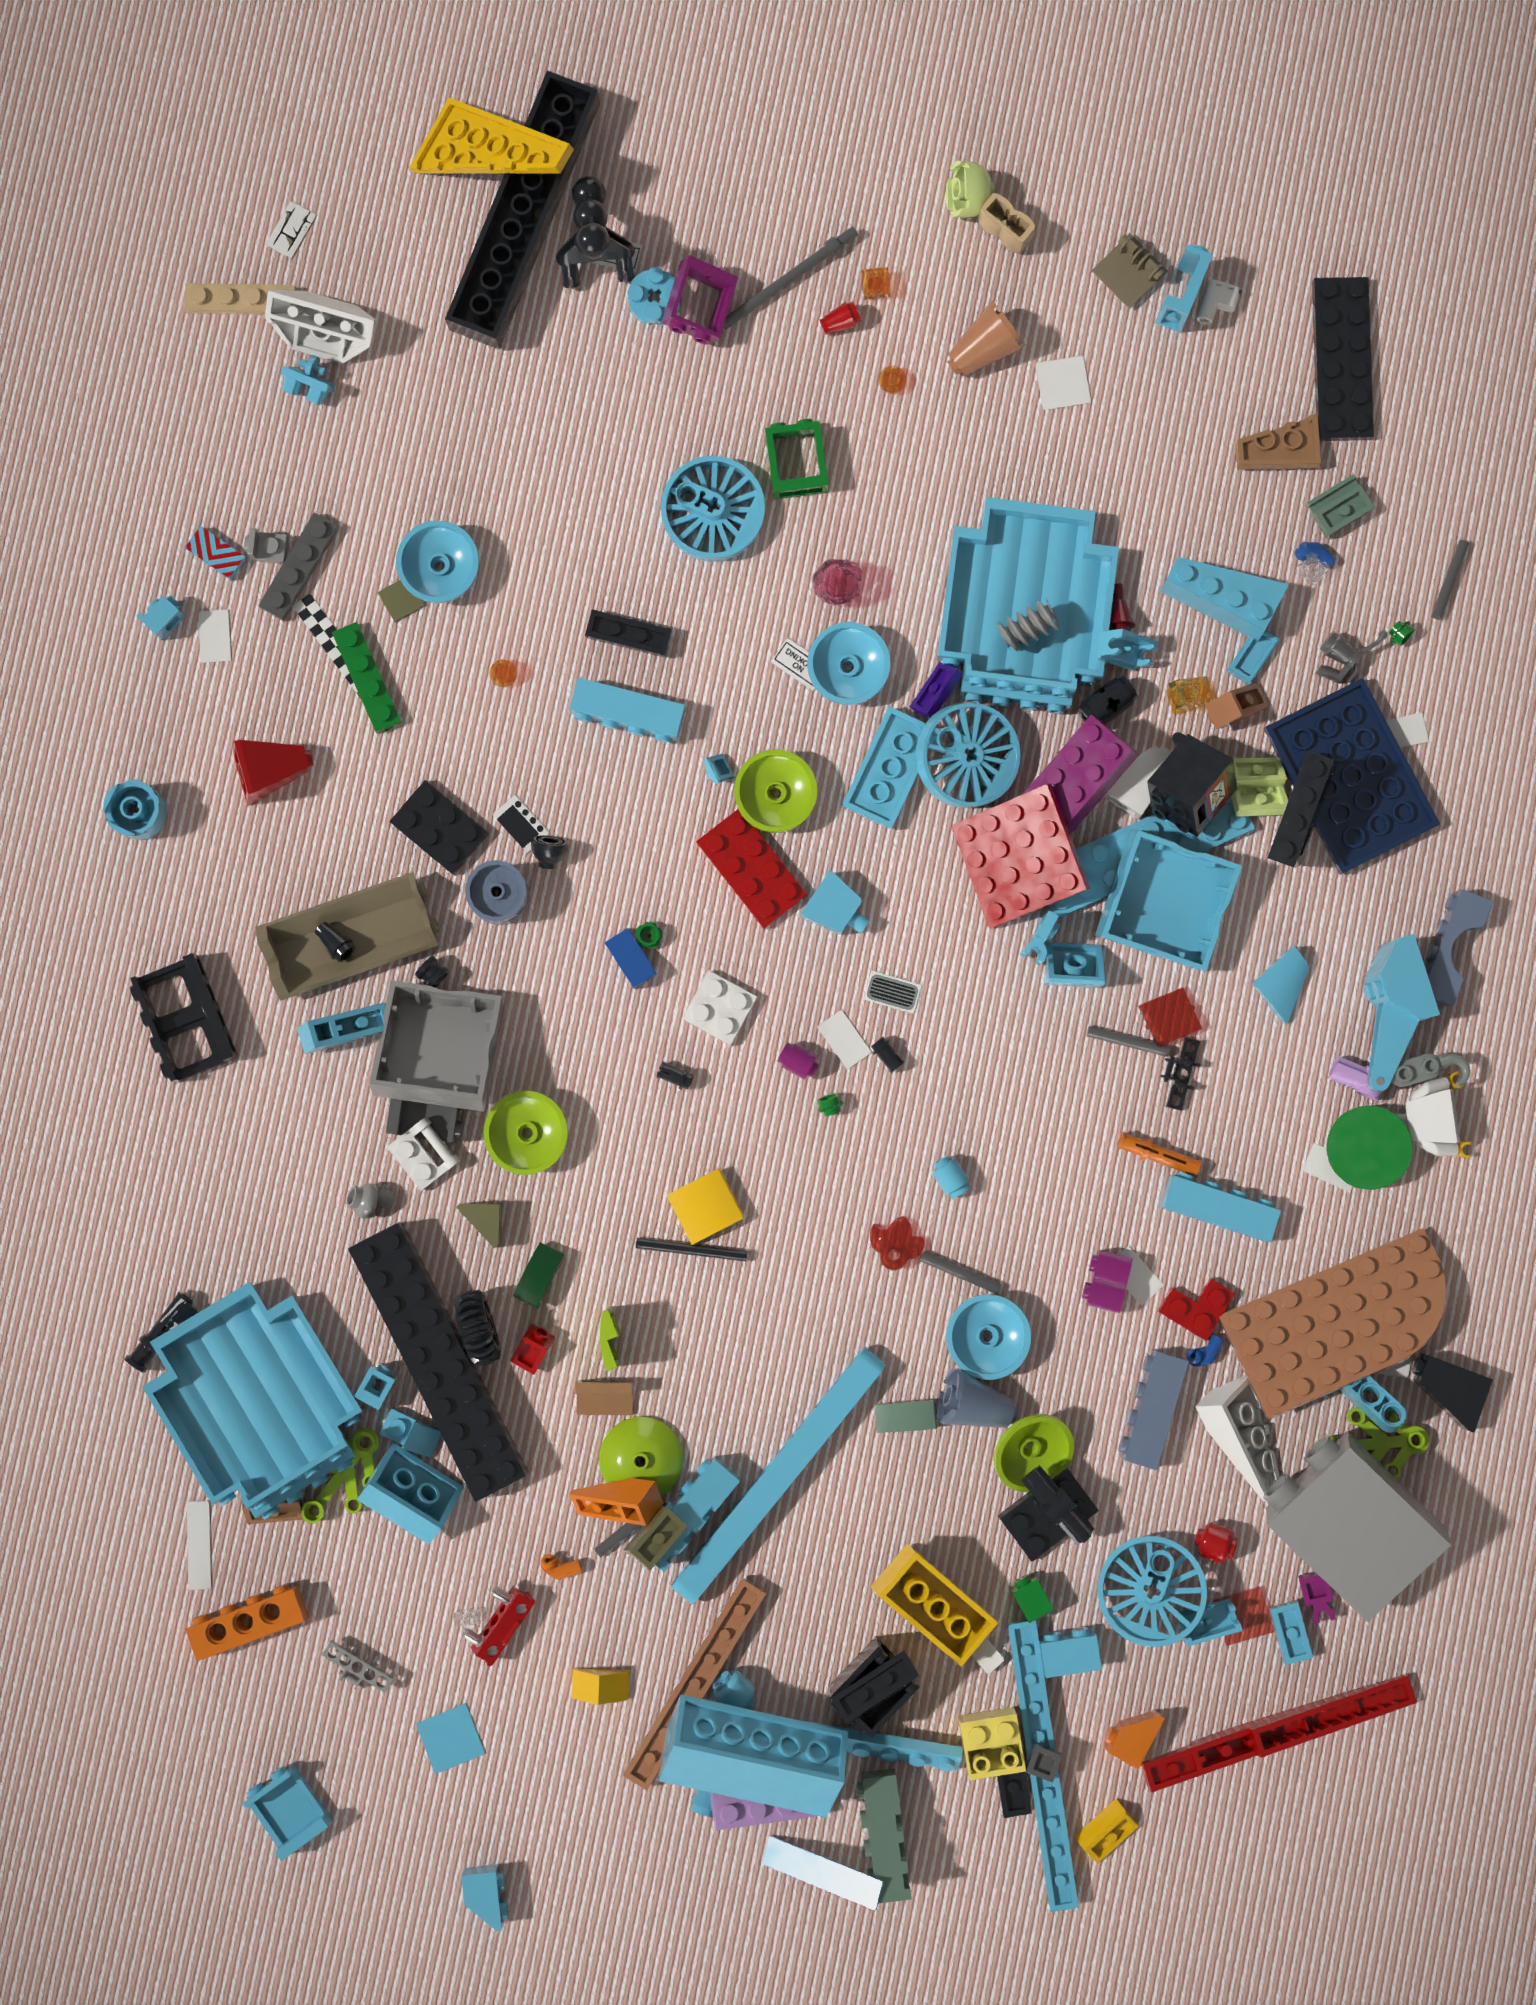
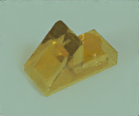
(1189, 694)

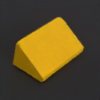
(1106, 1831)

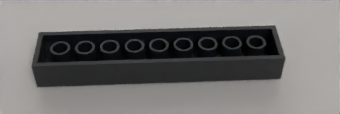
(520, 218)
(438, 1361)

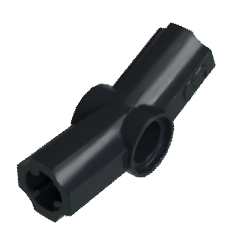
(1058, 1505)

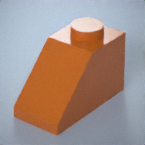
(1133, 1737)

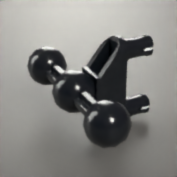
(593, 239)

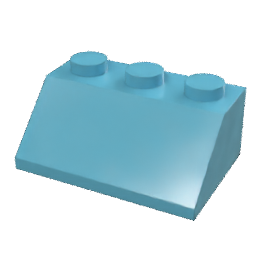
(410, 1493)

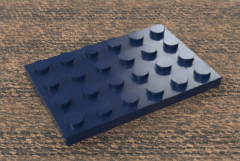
(1373, 793)

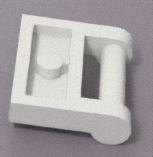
(416, 1159)

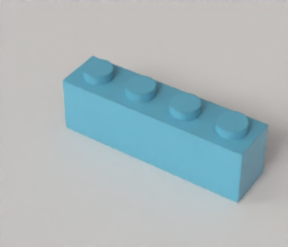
(627, 709)
(1220, 1208)

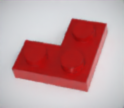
(1200, 1315)

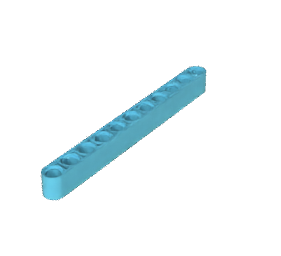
(778, 1475)

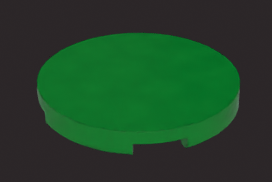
(1369, 1147)

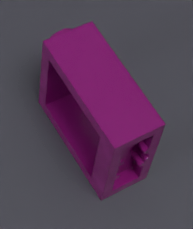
(710, 276)

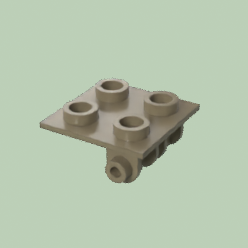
(1129, 270)

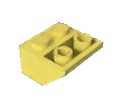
(991, 1743)

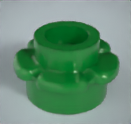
(1401, 632)
(648, 927)
(829, 1104)

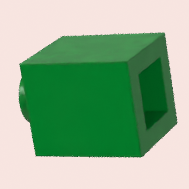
(1031, 1597)

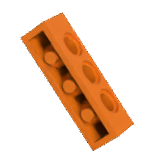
(207, 1643)

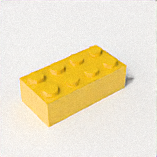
(934, 1604)

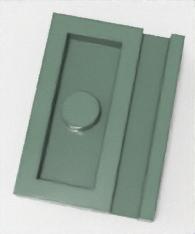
(1340, 506)

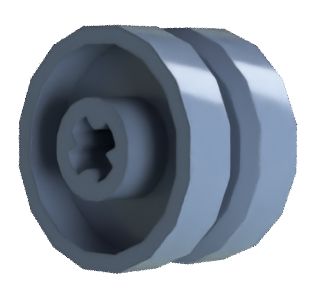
(509, 904)

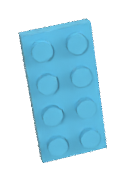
(886, 770)

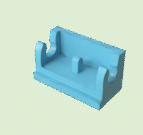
(1124, 648)
(1217, 1621)

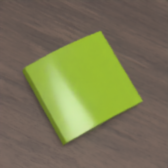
(608, 1330)

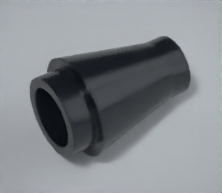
(335, 942)

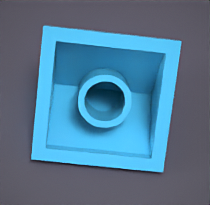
(1074, 965)

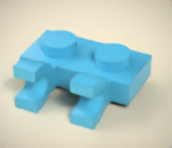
(1044, 932)

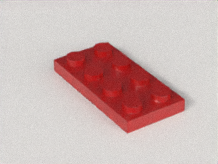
(751, 868)

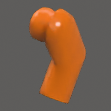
(559, 1569)

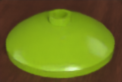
(781, 772)
(505, 1132)
(644, 1438)
(1048, 1445)

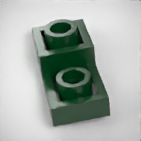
(538, 1275)

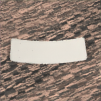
(987, 1656)

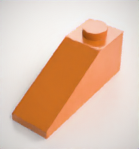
(621, 1501)

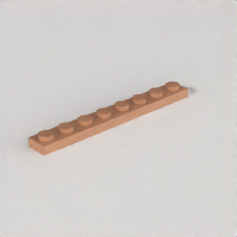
(697, 1677)

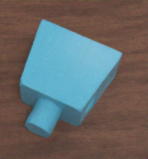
(835, 906)

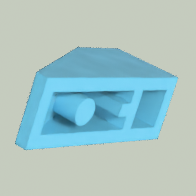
(341, 1028)

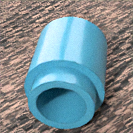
(951, 1177)

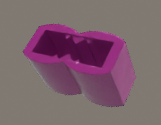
(1108, 1281)

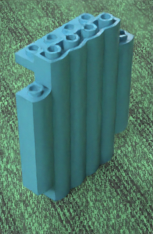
(1009, 564)
(253, 1401)

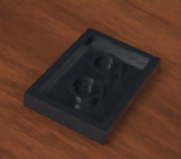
(439, 827)
(1033, 1527)

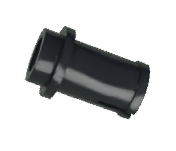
(887, 1054)
(675, 1075)

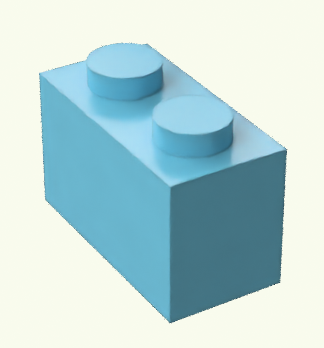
(1070, 1652)

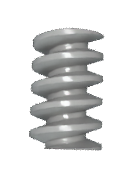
(1028, 625)

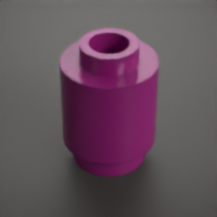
(798, 1060)

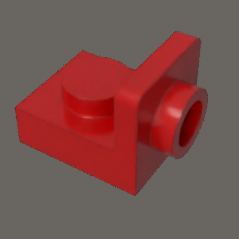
(532, 1348)

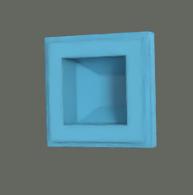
(718, 769)

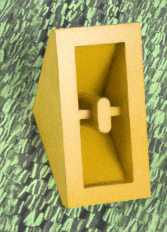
(600, 1685)

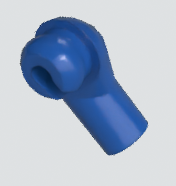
(1322, 553)
(1206, 1355)

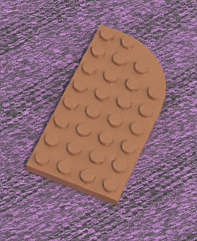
(1339, 1323)

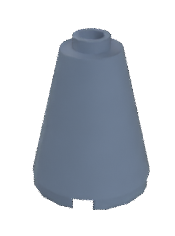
(973, 1403)

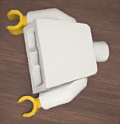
(1433, 1118)

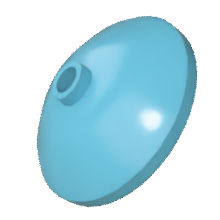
(434, 544)
(854, 645)
(1008, 1342)

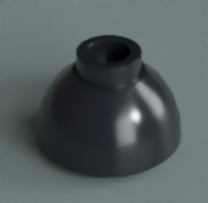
(549, 850)

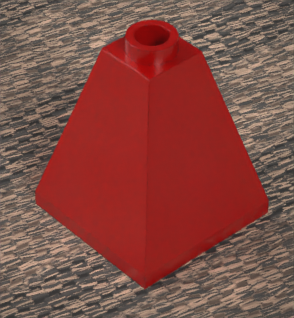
(268, 766)

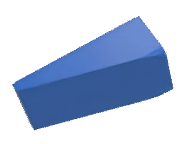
(630, 958)

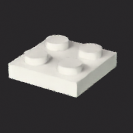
(719, 1007)

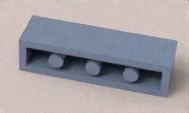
(1153, 1409)

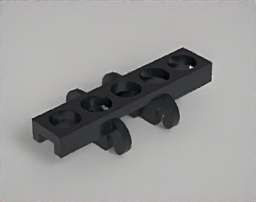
(1176, 1081)

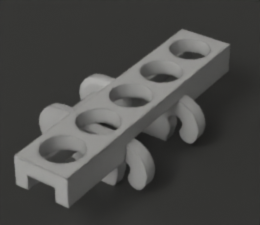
(348, 1666)

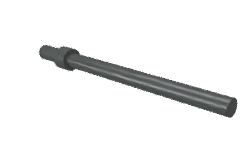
(831, 247)

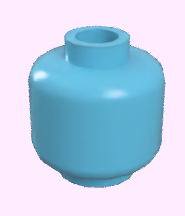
(734, 1689)

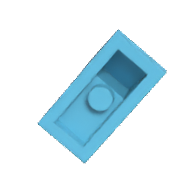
(411, 1433)

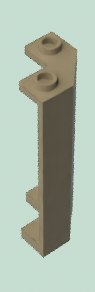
(381, 920)

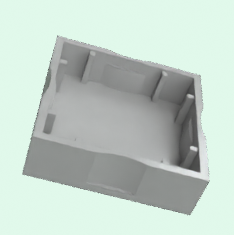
(437, 1046)

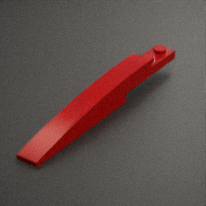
(1277, 1732)

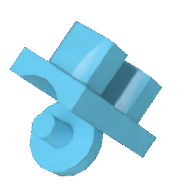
(295, 378)

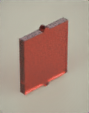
(1170, 1017)
(1251, 1613)

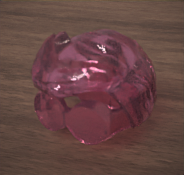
(837, 581)

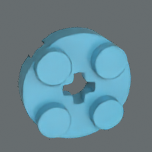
(639, 293)

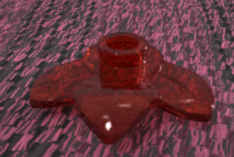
(896, 1239)

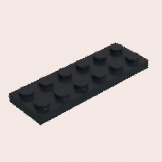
(1342, 358)

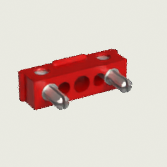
(502, 1624)

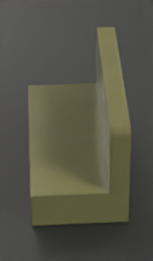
(656, 1538)

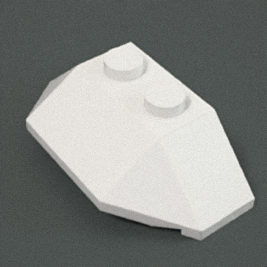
(319, 324)

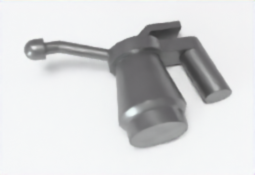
(1340, 649)

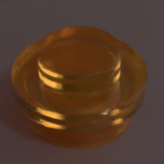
(892, 379)
(503, 673)

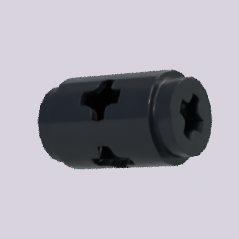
(1120, 695)

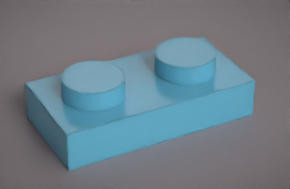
(1290, 1632)

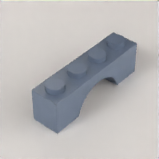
(1464, 913)

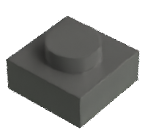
(1043, 1762)

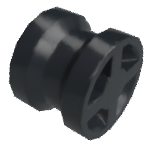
(432, 972)

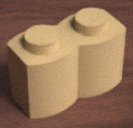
(1010, 225)

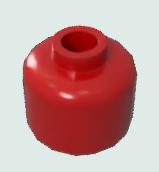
(1216, 1542)

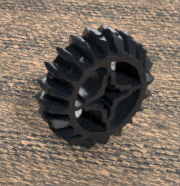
(477, 1327)

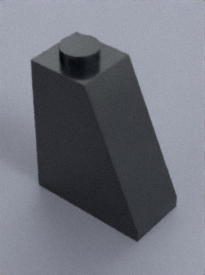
(1453, 1389)

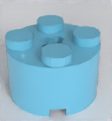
(135, 794)

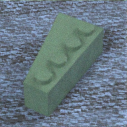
(885, 1833)

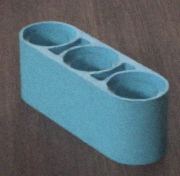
(1376, 1410)

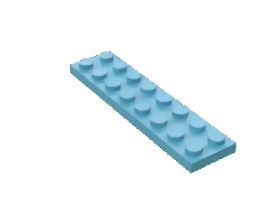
(1102, 856)

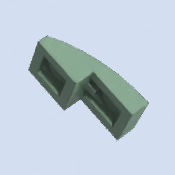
(906, 1416)

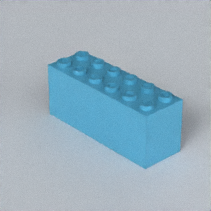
(754, 1756)

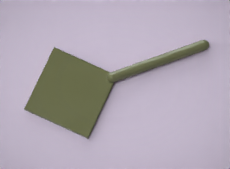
(399, 601)

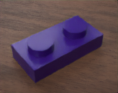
(936, 690)

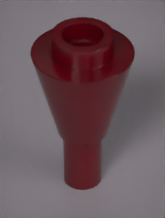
(1120, 613)

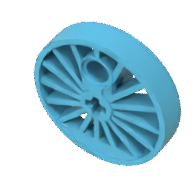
(707, 498)
(975, 767)
(1137, 1632)

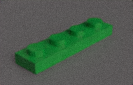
(366, 677)

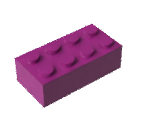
(1086, 769)

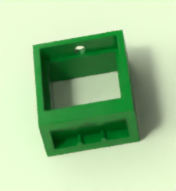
(797, 486)

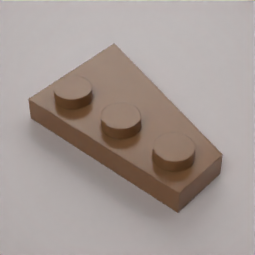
(1287, 447)

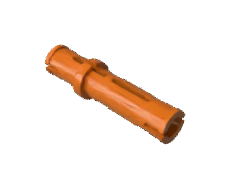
(1129, 1143)

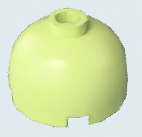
(968, 189)

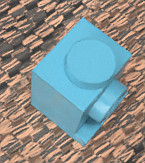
(162, 616)
(368, 1393)

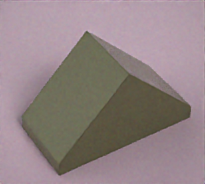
(486, 1219)

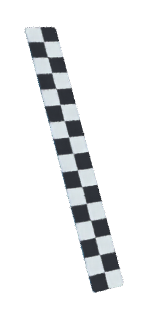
(322, 630)

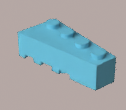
(1225, 595)
(698, 1501)

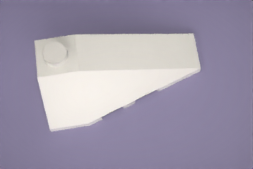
(1237, 1426)

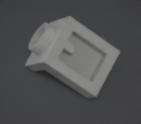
(266, 546)

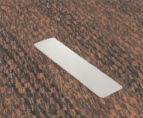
(198, 1545)

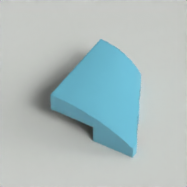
(1283, 983)

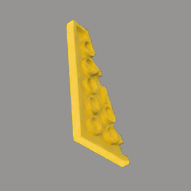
(481, 142)

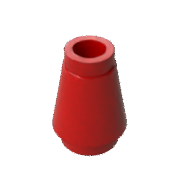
(841, 318)

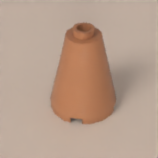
(984, 342)

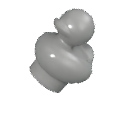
(365, 1199)

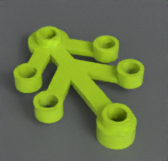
(1381, 1443)
(347, 1476)

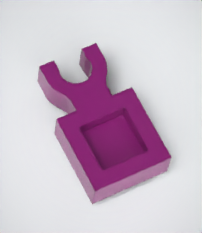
(1317, 1593)

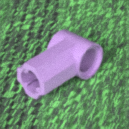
(1353, 1076)

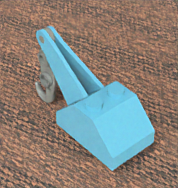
(1402, 998)

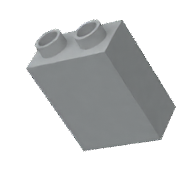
(1355, 1524)

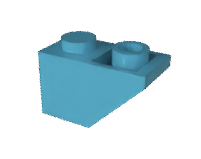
(484, 1894)

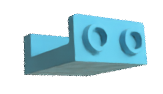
(1174, 310)
(288, 1810)

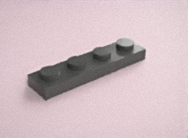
(298, 566)

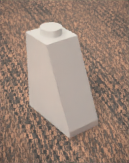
(1131, 789)

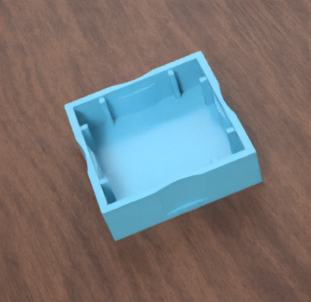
(1168, 900)

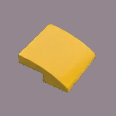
(705, 1206)

